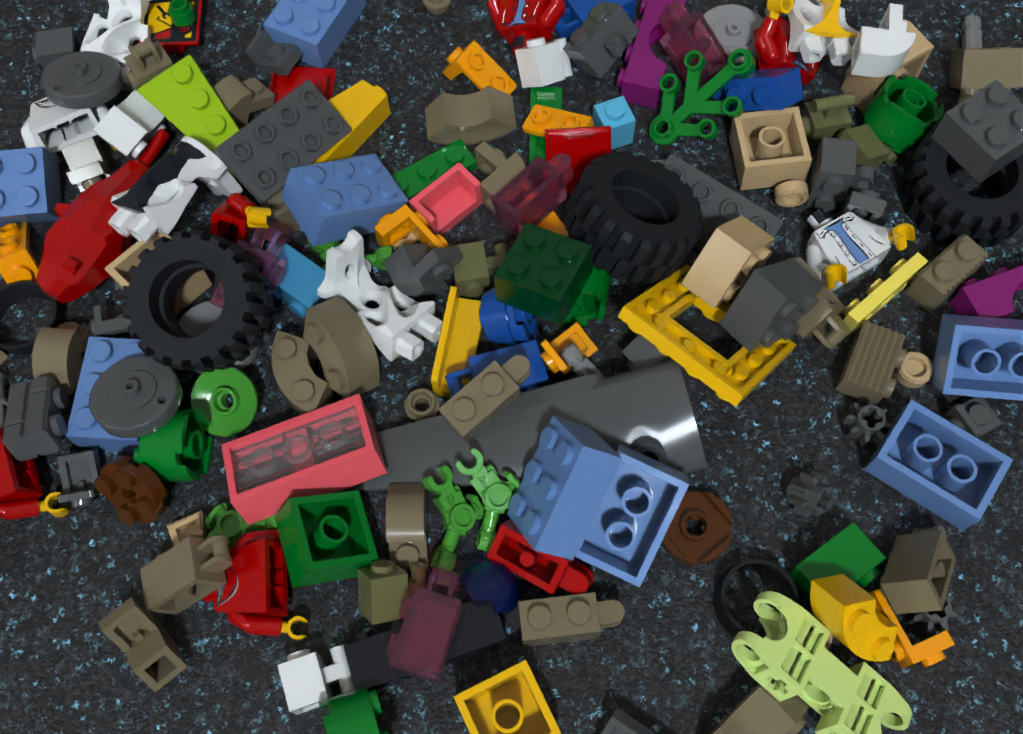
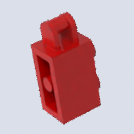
(539, 568)

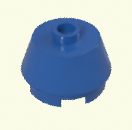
(505, 323)

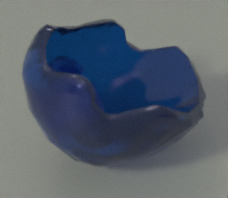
(492, 582)

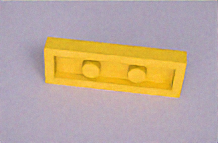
(457, 340)

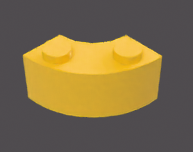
(853, 617)

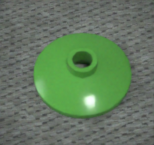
(210, 396)

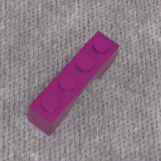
(644, 70)
(989, 296)

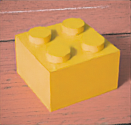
(507, 705)

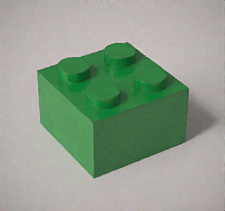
(325, 537)

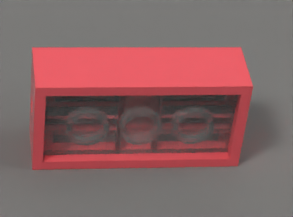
(302, 458)

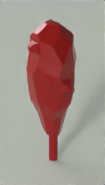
(82, 239)

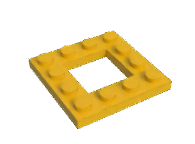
(731, 379)

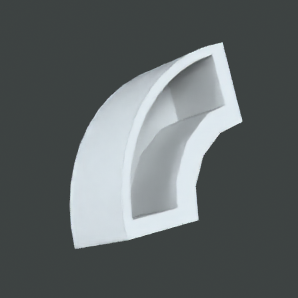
(130, 125)

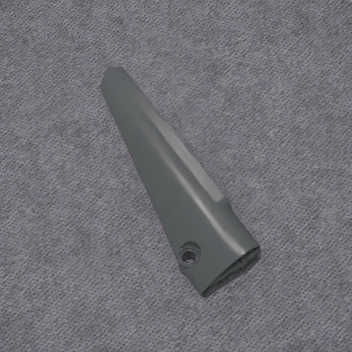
(636, 408)

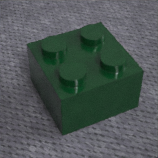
(543, 273)

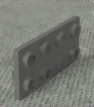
(282, 138)
(719, 202)

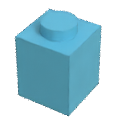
(618, 116)

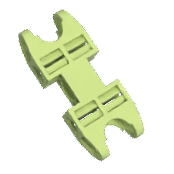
(809, 670)

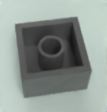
(983, 131)
(771, 304)

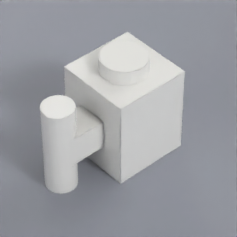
(543, 62)
(309, 681)

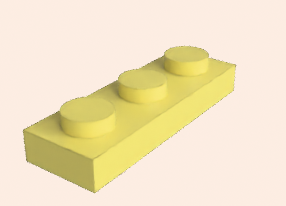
(883, 291)

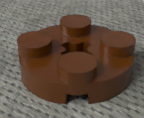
(132, 490)
(715, 529)

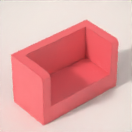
(448, 199)

